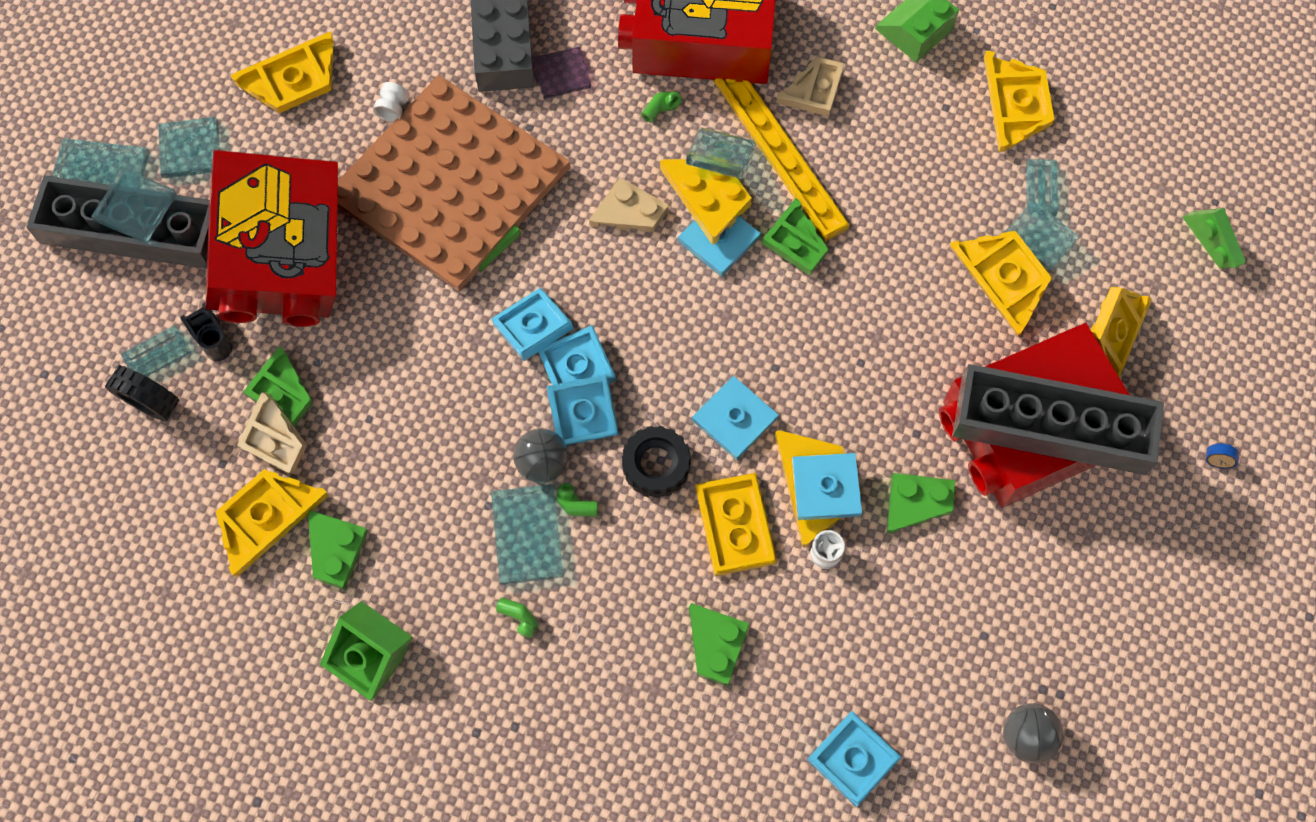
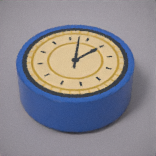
(1222, 456)

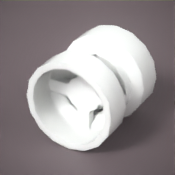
(392, 99)
(831, 545)

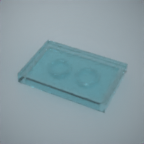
(98, 161)
(527, 534)

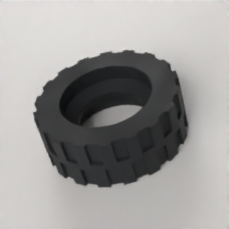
(142, 393)
(656, 438)

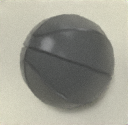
(540, 455)
(1033, 733)

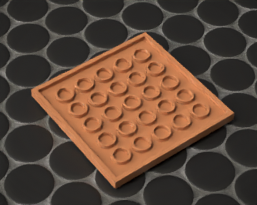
(449, 181)

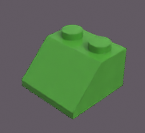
(918, 25)
(365, 649)

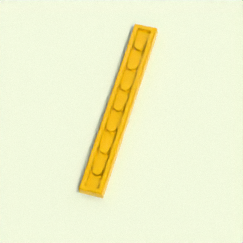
(784, 157)

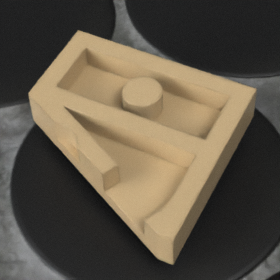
(814, 88)
(629, 208)
(272, 435)

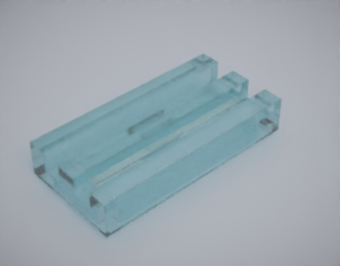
(1053, 184)
(158, 357)

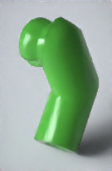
(659, 103)
(573, 505)
(520, 612)

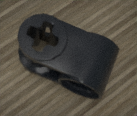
(205, 329)

